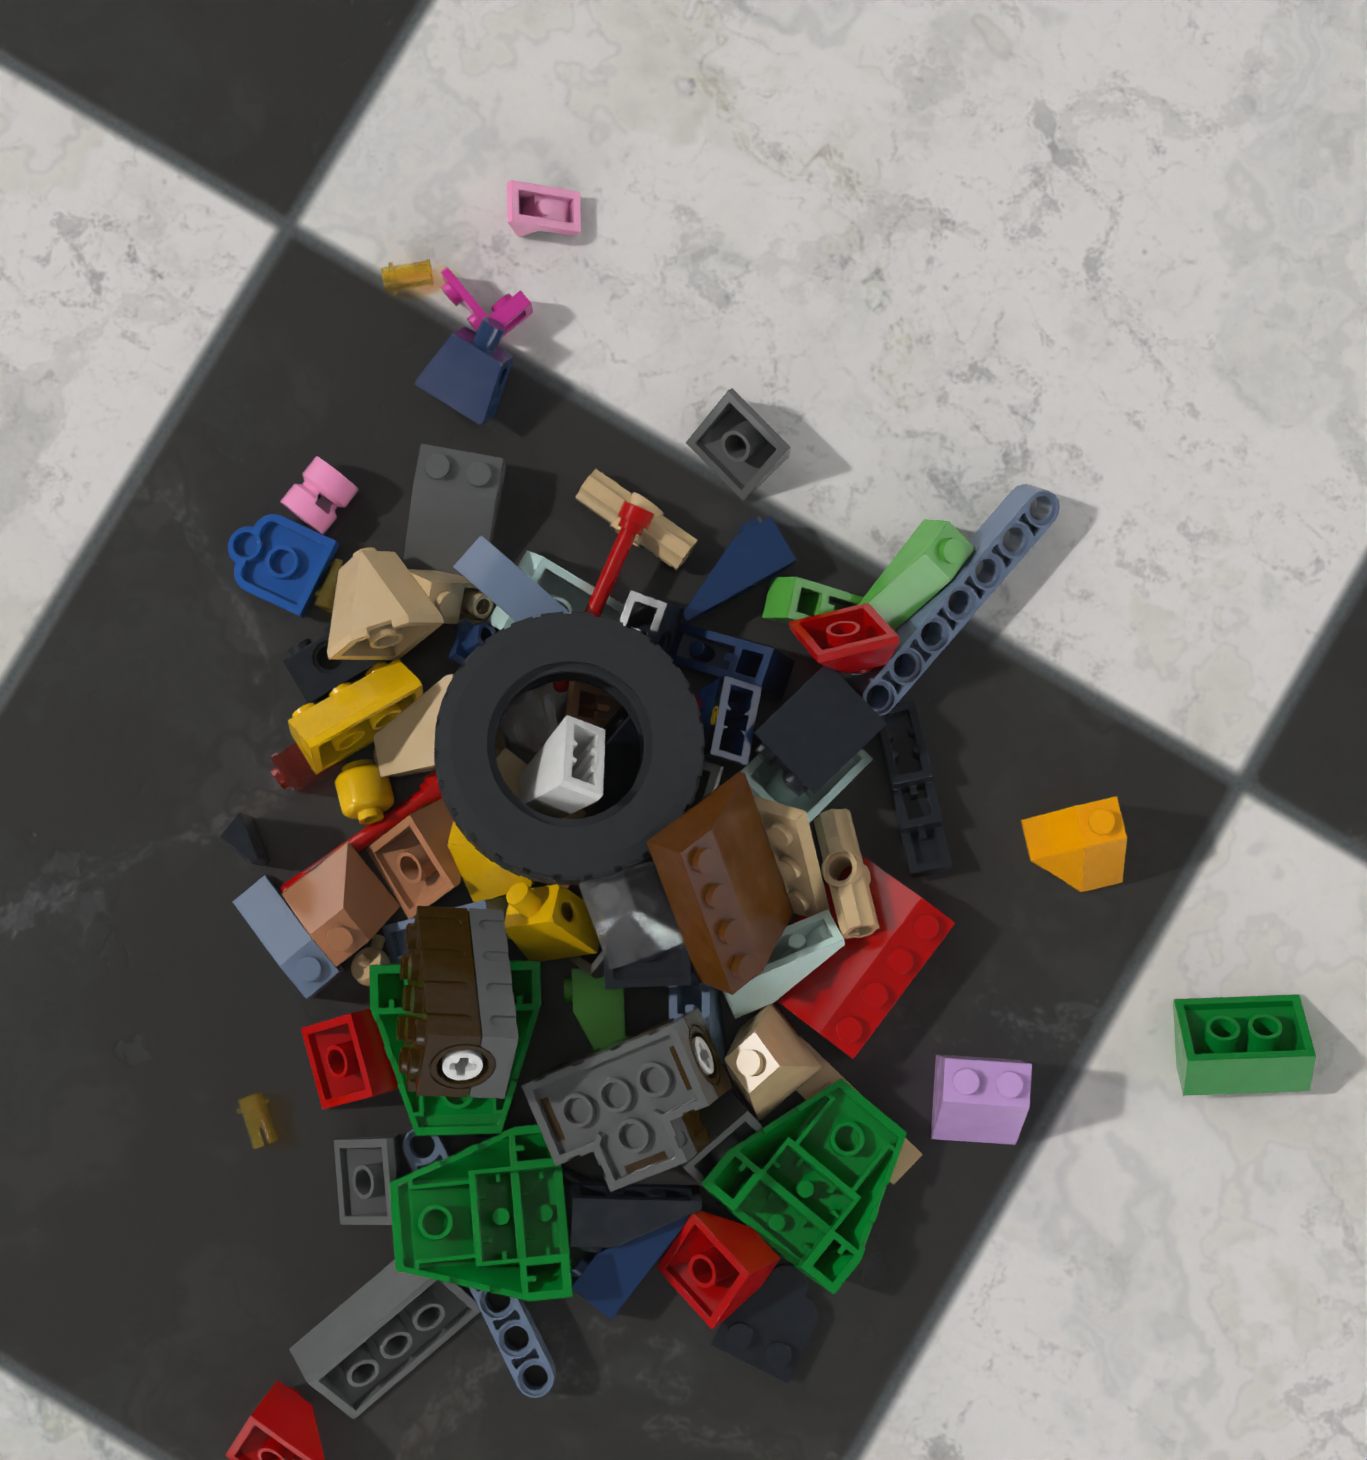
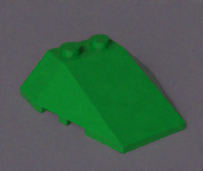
(454, 1114)
(813, 1181)
(487, 1219)

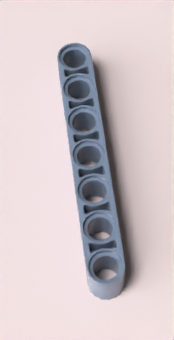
(971, 593)
(498, 1319)

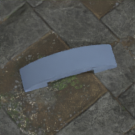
(505, 582)

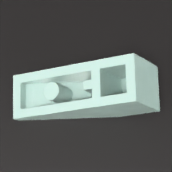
(795, 956)

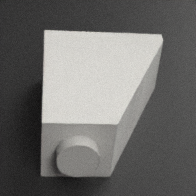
(565, 770)

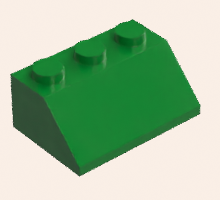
(1242, 1045)

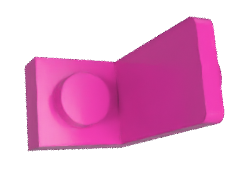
(507, 310)

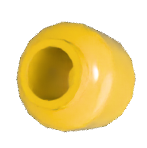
(363, 792)

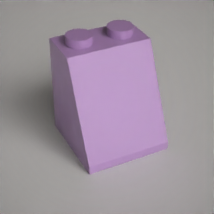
(980, 1099)

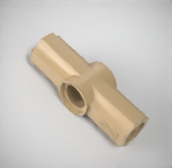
(662, 538)
(851, 896)

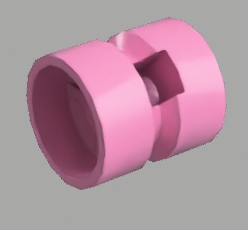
(334, 492)

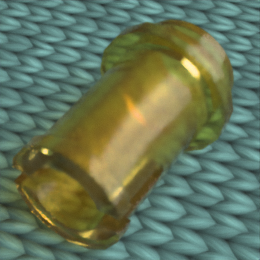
(407, 276)
(326, 595)
(257, 1116)

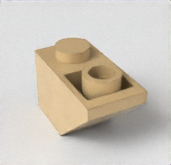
(454, 596)

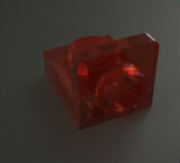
(293, 769)

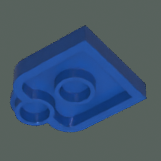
(281, 561)

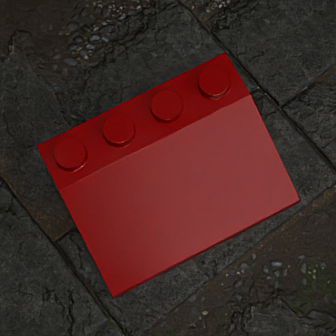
(868, 974)

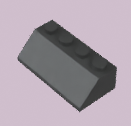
(380, 1336)

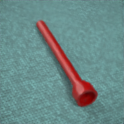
(632, 523)
(427, 794)

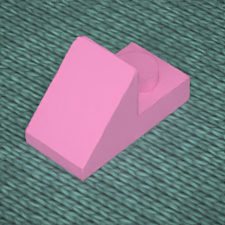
(542, 209)

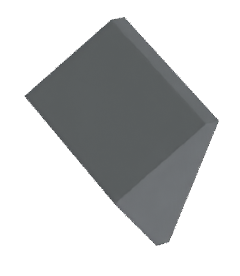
(738, 445)
(363, 1178)

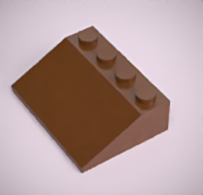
(723, 885)

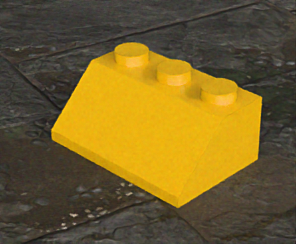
(353, 714)

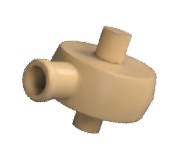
(369, 956)

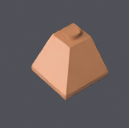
(417, 858)
(341, 903)

